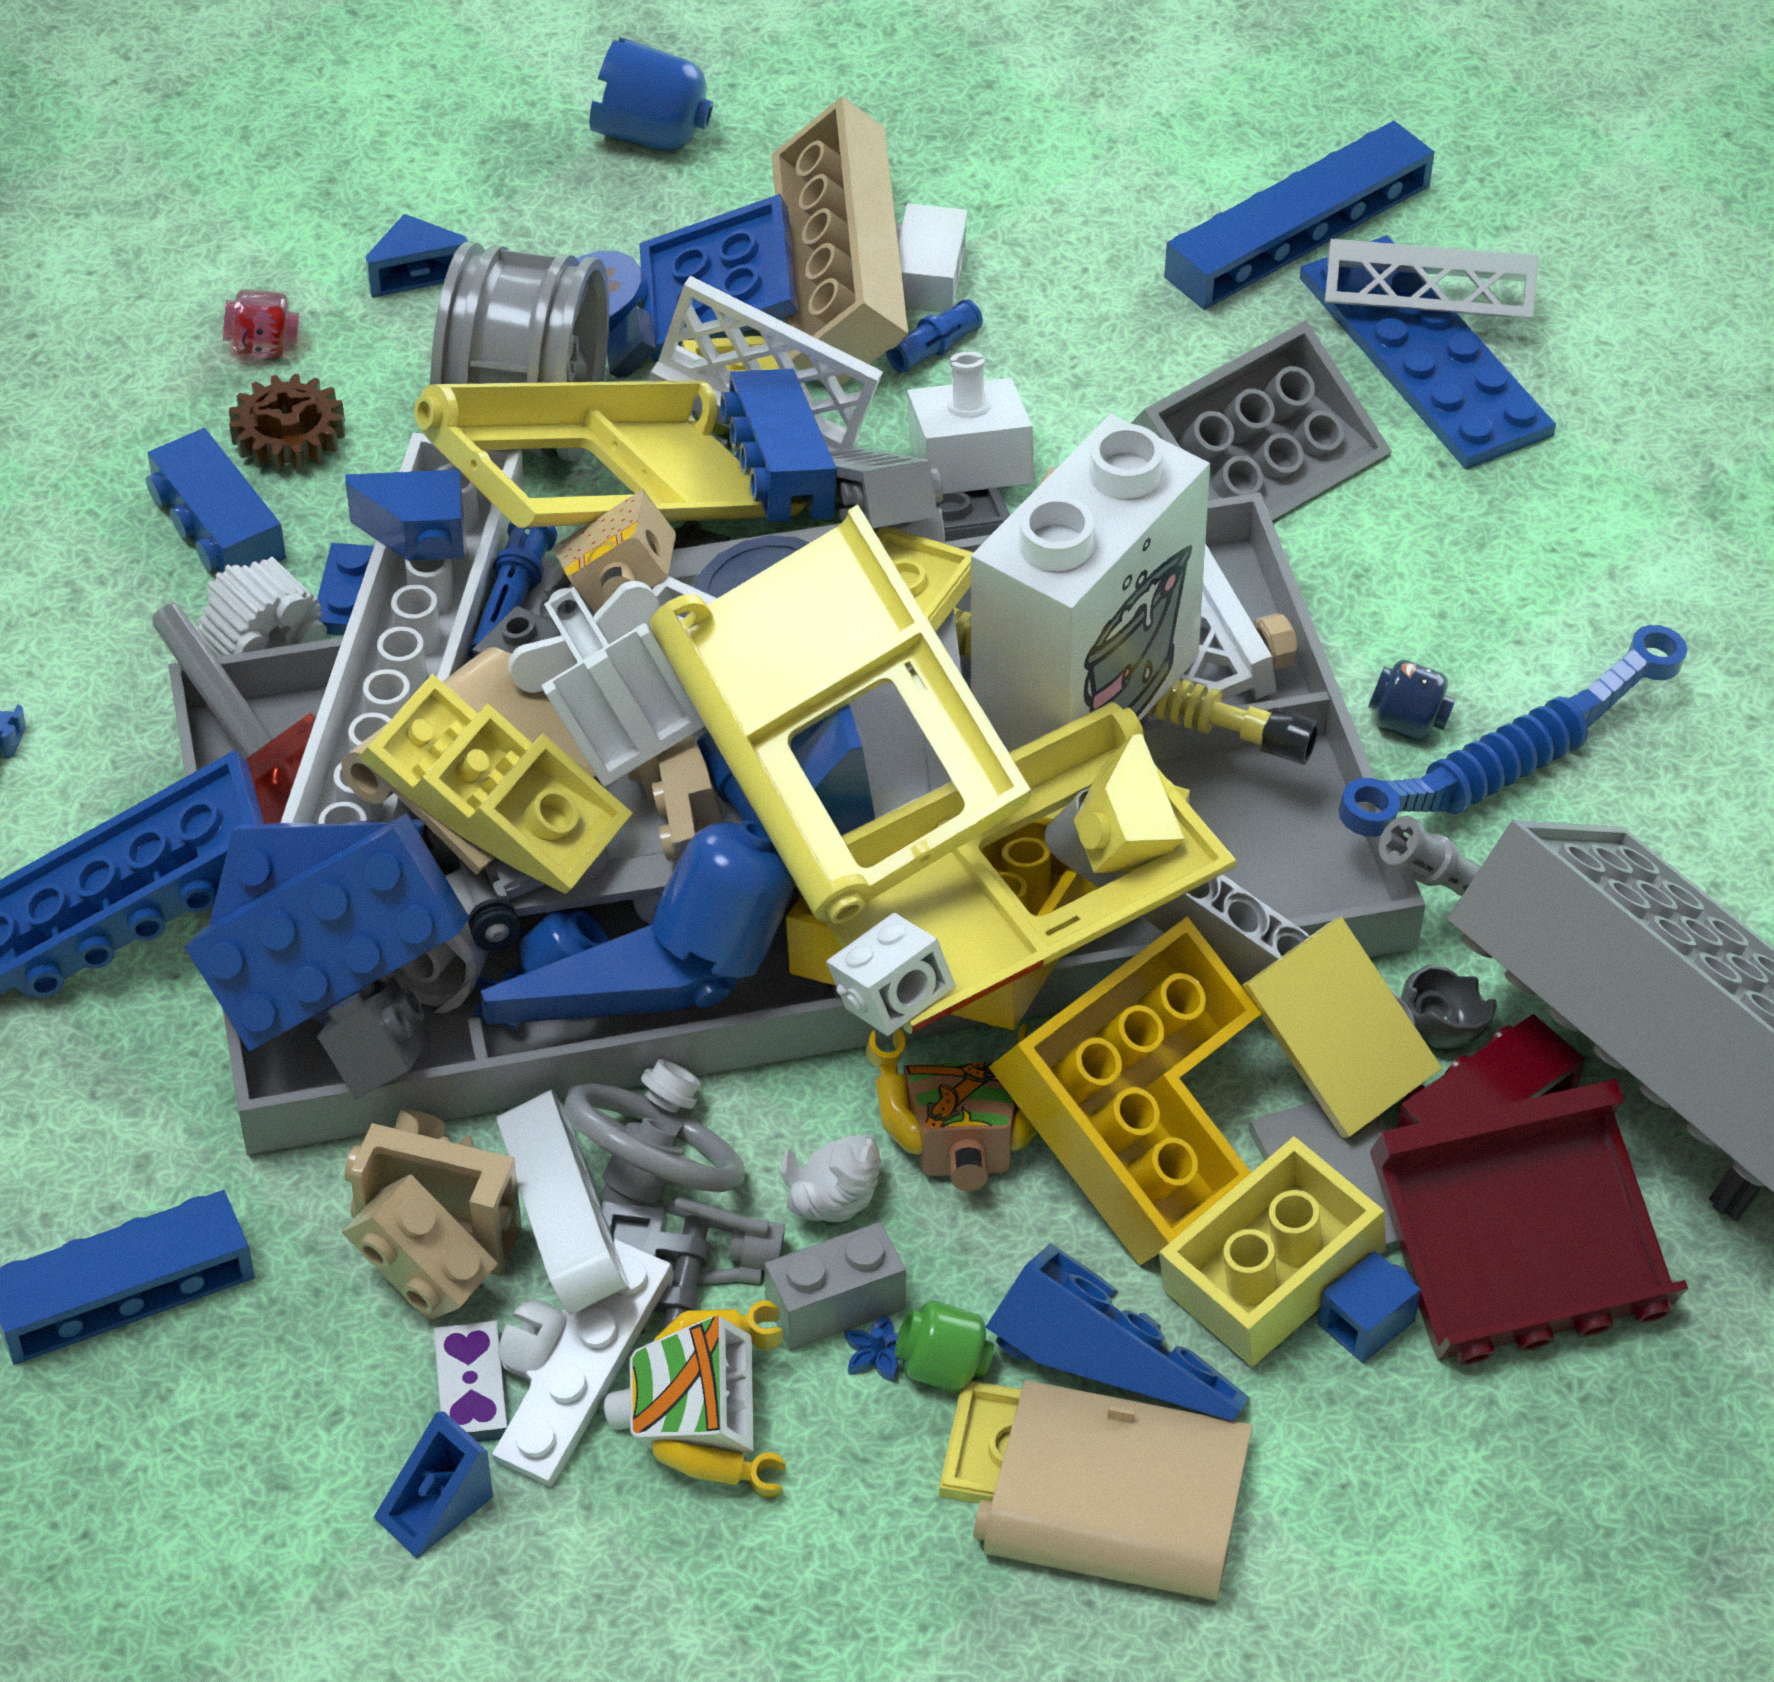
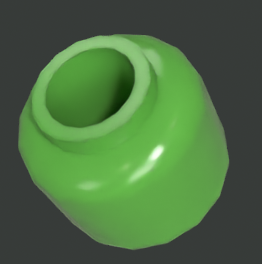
(943, 1346)

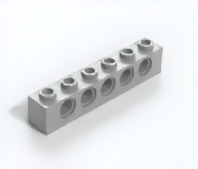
(885, 486)

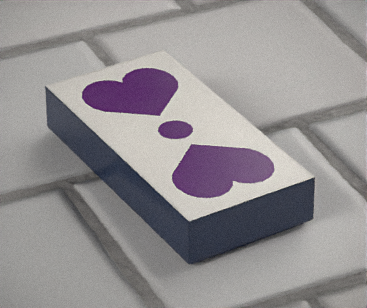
(471, 1378)

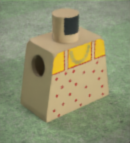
(617, 550)

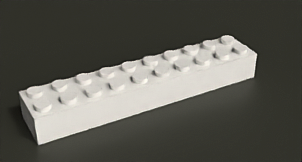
(400, 631)

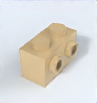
(420, 1248)

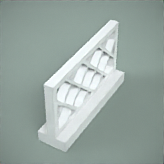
(681, 364)
(1236, 638)

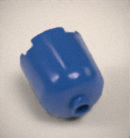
(650, 97)
(725, 898)

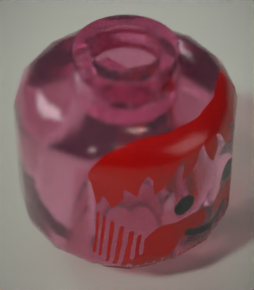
(259, 323)

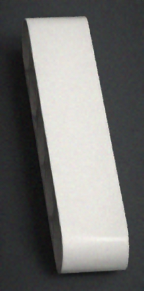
(561, 1203)

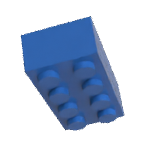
(328, 932)

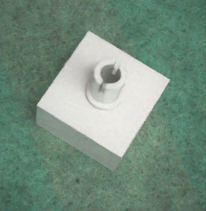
(972, 429)

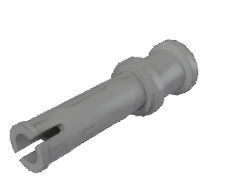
(1429, 857)

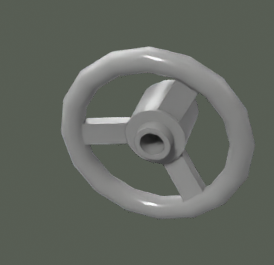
(647, 1152)

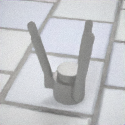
(751, 1242)

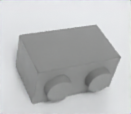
(836, 1285)

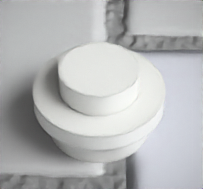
(671, 1086)

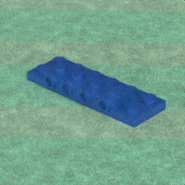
(122, 878)

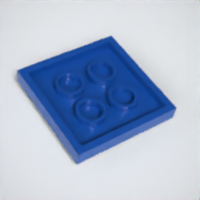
(735, 252)

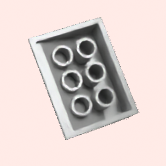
(1272, 423)

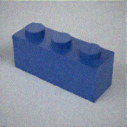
(213, 503)

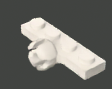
(572, 1365)

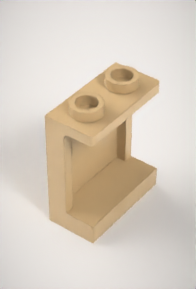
(467, 1181)

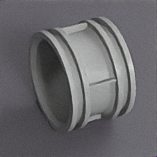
(521, 322)

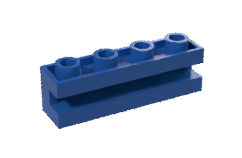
(779, 443)

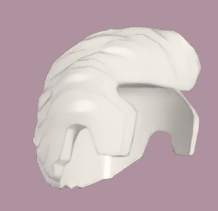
(835, 1180)

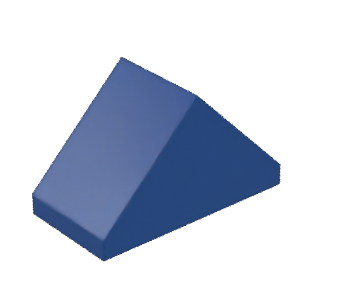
(411, 256)
(437, 1486)

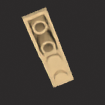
(681, 792)

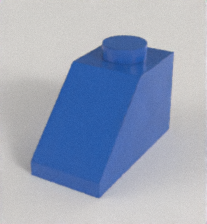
(410, 511)

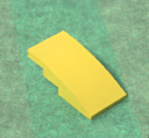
(496, 785)

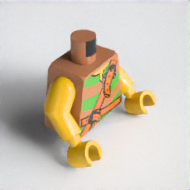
(950, 1115)

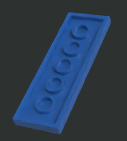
(1437, 367)

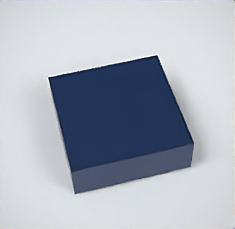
(630, 343)

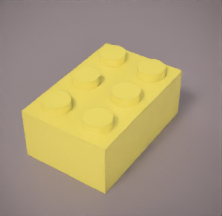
(1271, 1249)

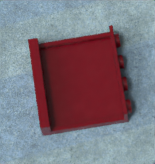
(1523, 1223)

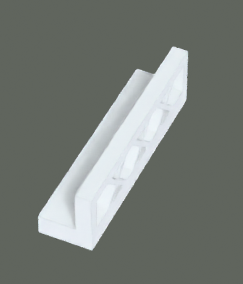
(1426, 261)

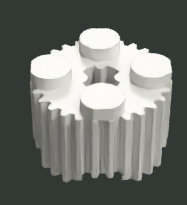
(258, 610)

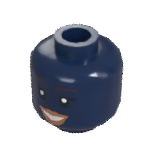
(1411, 700)

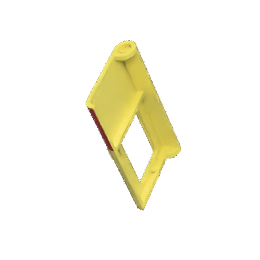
(974, 912)

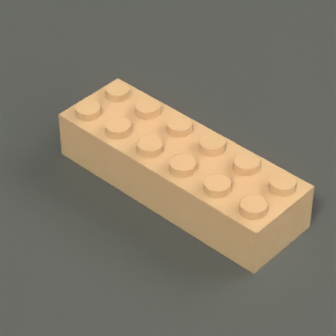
(842, 234)

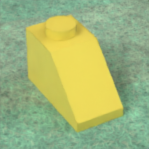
(1127, 812)

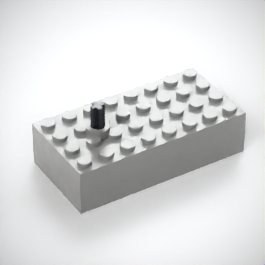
(1644, 973)

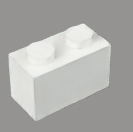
(931, 255)

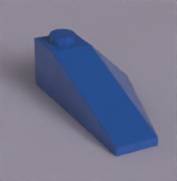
(610, 979)

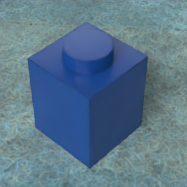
(1369, 1306)

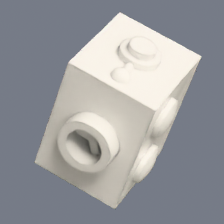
(891, 974)

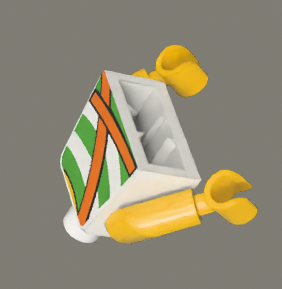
(696, 1397)

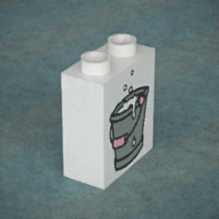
(1091, 586)

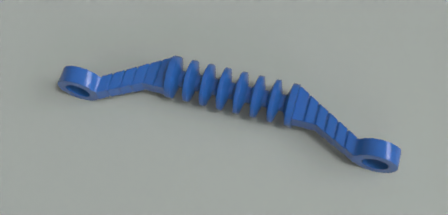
(1514, 747)

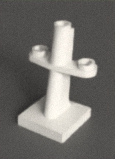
(609, 680)

